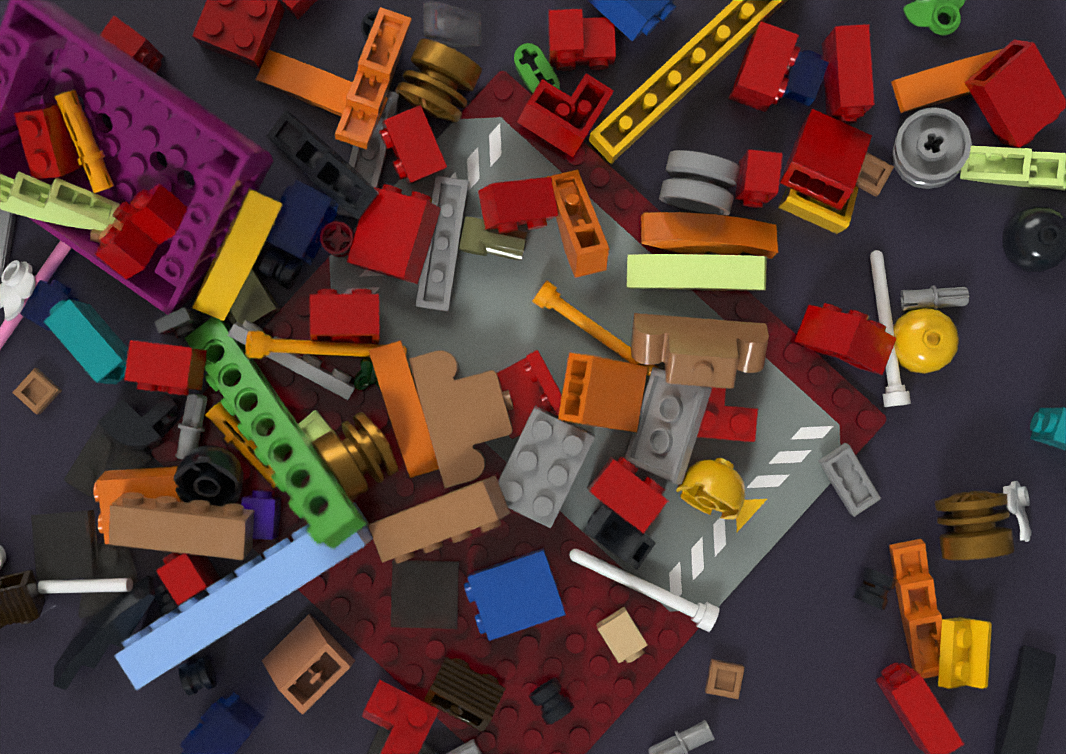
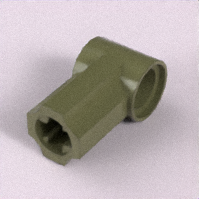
(482, 242)

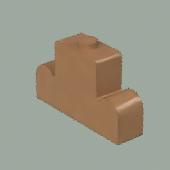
(698, 348)
(460, 414)

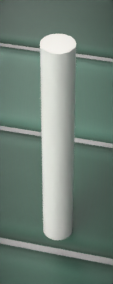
(85, 585)

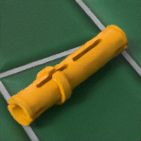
(84, 141)
(219, 416)

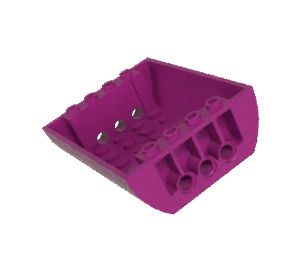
(53, 53)

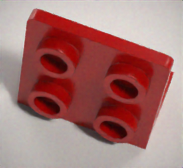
(529, 386)

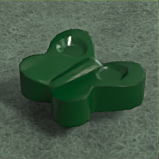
(366, 375)

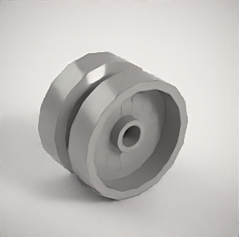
(937, 129)
(699, 182)

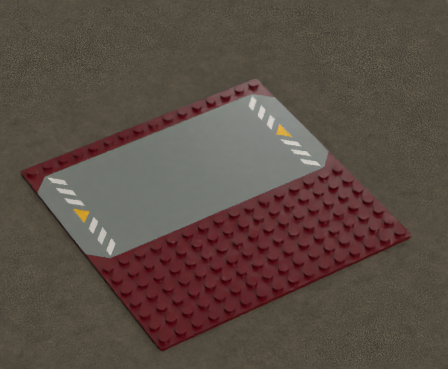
(491, 325)

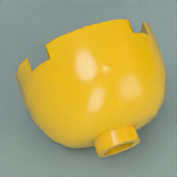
(925, 340)
(713, 486)

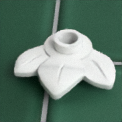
(16, 287)
(1016, 501)

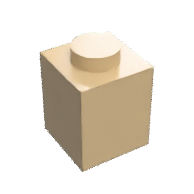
(622, 636)

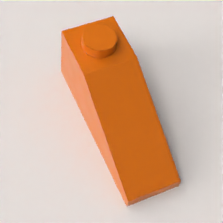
(579, 225)

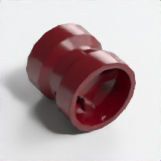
(333, 237)

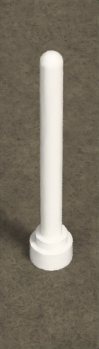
(895, 392)
(703, 614)

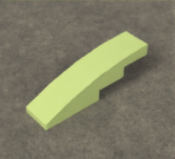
(1016, 167)
(55, 203)
(696, 272)

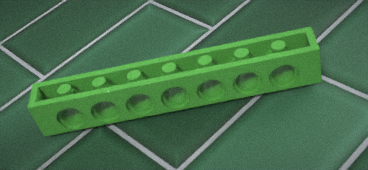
(341, 517)

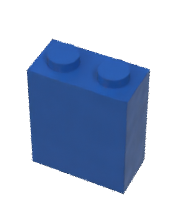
(635, 16)
(514, 594)

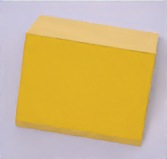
(817, 211)

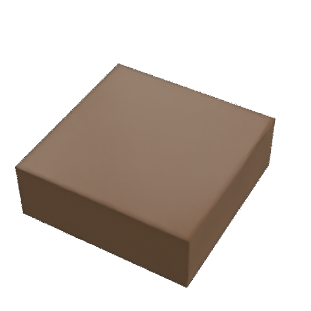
(873, 174)
(37, 391)
(724, 679)

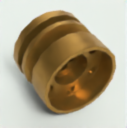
(440, 77)
(356, 455)
(974, 526)

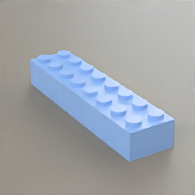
(231, 603)

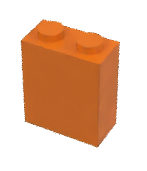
(602, 392)
(147, 481)

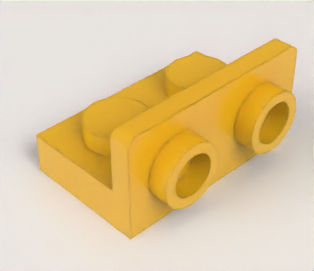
(964, 653)

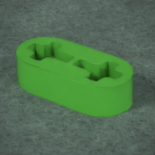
(541, 63)

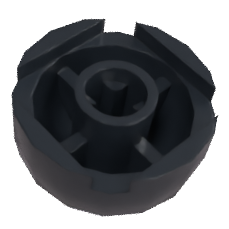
(1036, 239)
(209, 475)

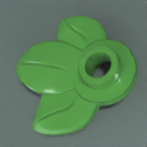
(926, 12)

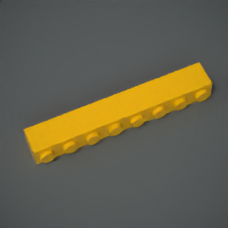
(679, 75)

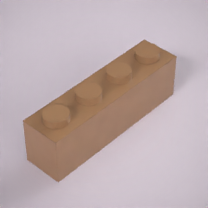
(439, 519)
(181, 526)

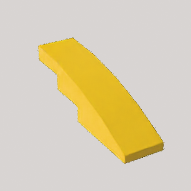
(236, 254)

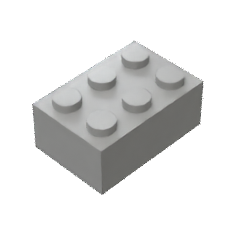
(544, 466)

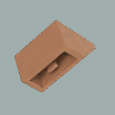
(307, 663)

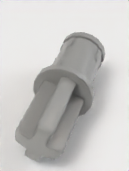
(934, 298)
(191, 425)
(684, 741)

